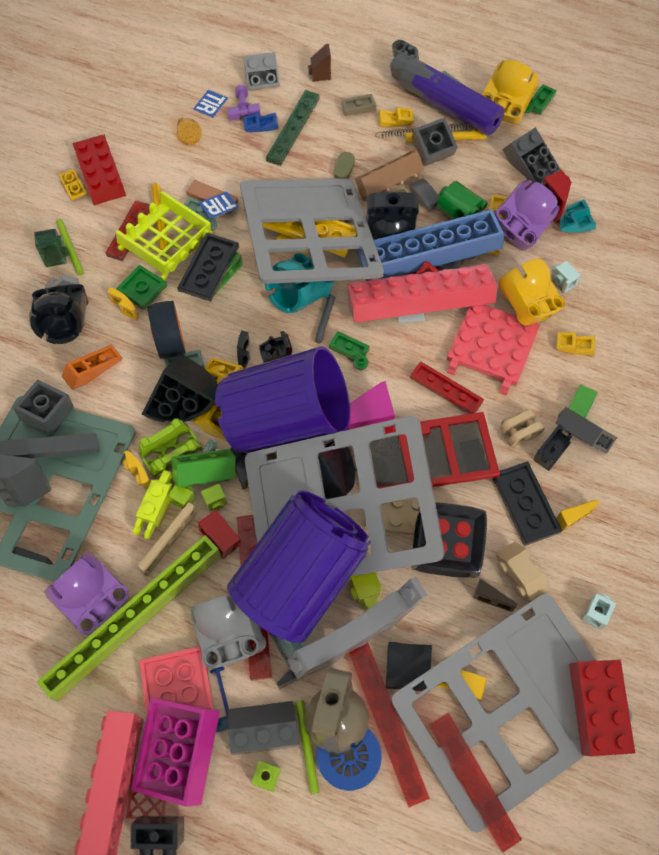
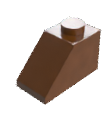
(320, 64)

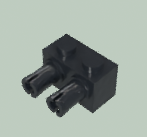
(157, 833)

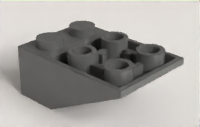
(531, 157)

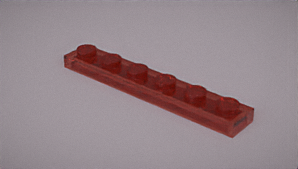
(475, 782)

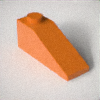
(90, 366)

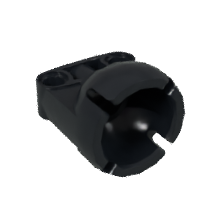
(391, 213)
(58, 313)

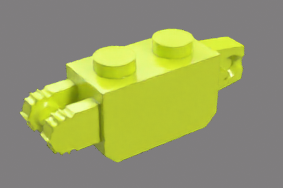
(154, 505)
(365, 589)

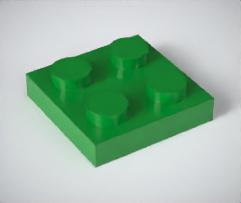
(142, 287)

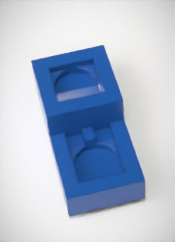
(255, 123)

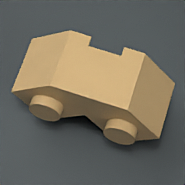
(529, 580)

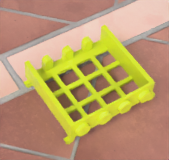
(145, 222)

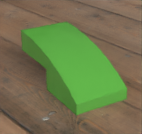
(583, 400)

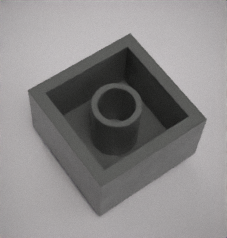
(434, 141)
(43, 407)

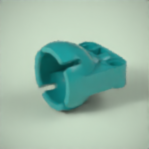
(297, 295)

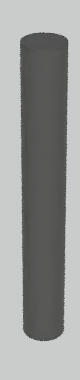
(324, 320)

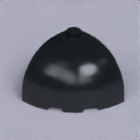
(181, 392)
(337, 471)

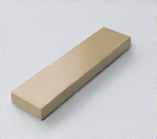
(167, 539)

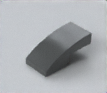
(426, 194)

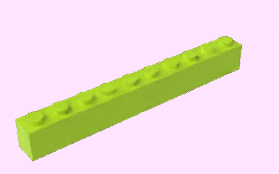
(128, 619)

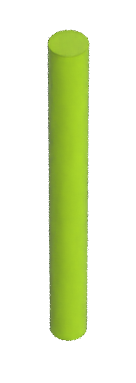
(71, 250)
(307, 748)

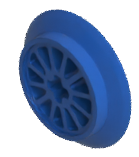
(353, 782)

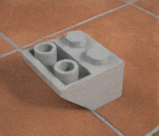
(261, 70)

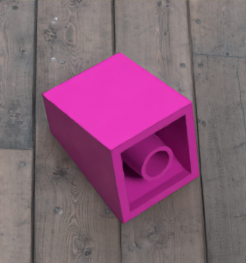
(371, 407)

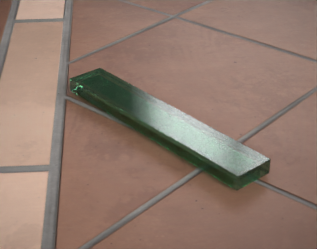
(292, 128)

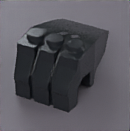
(275, 348)

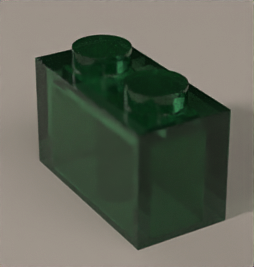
(51, 247)

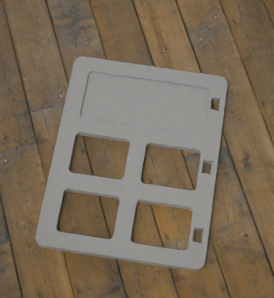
(304, 203)
(298, 469)
(538, 661)

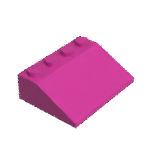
(175, 751)

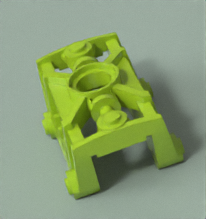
(165, 440)

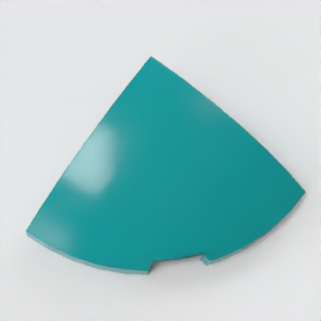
(577, 218)

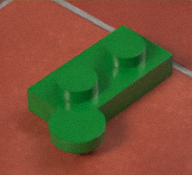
(541, 99)
(350, 348)

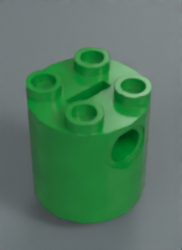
(459, 201)

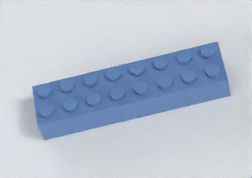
(438, 244)

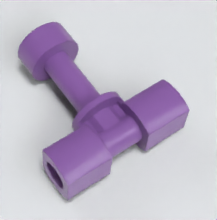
(243, 107)

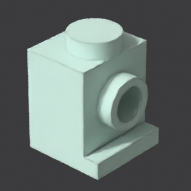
(565, 276)
(606, 607)

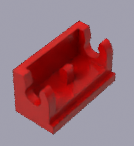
(219, 533)

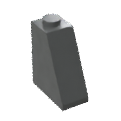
(586, 430)

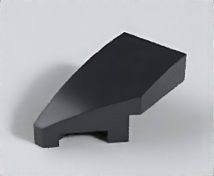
(243, 355)

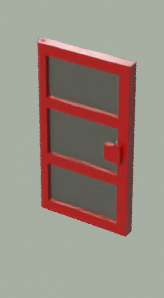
(455, 450)

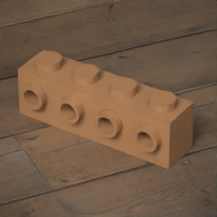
(389, 174)

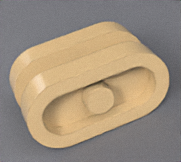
(523, 418)

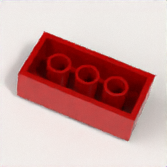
(99, 169)
(602, 708)

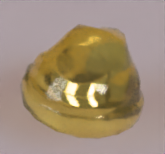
(188, 131)

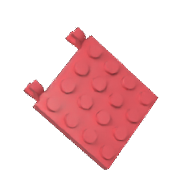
(492, 344)

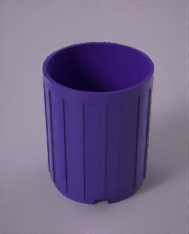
(283, 401)
(298, 567)

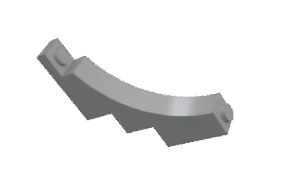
(358, 631)

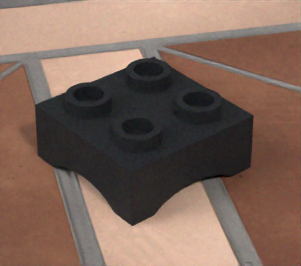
(406, 664)

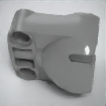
(226, 631)

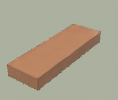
(203, 191)

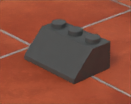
(21, 481)
(262, 728)

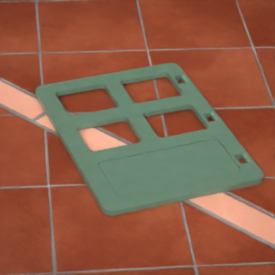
(88, 468)

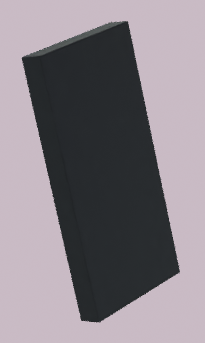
(208, 267)
(527, 504)

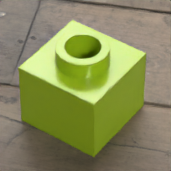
(181, 496)
(214, 497)
(269, 784)

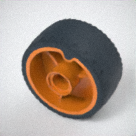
(166, 329)

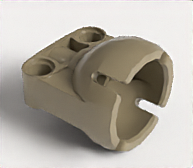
(339, 724)

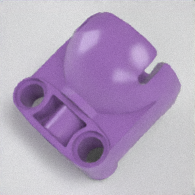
(527, 213)
(86, 593)

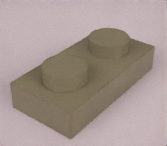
(358, 104)

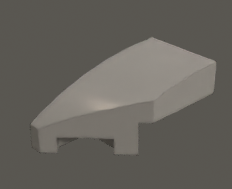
(61, 281)

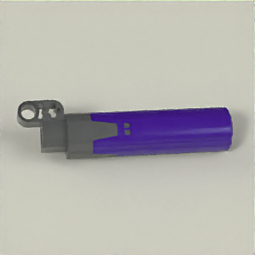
(443, 90)

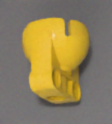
(511, 88)
(533, 296)

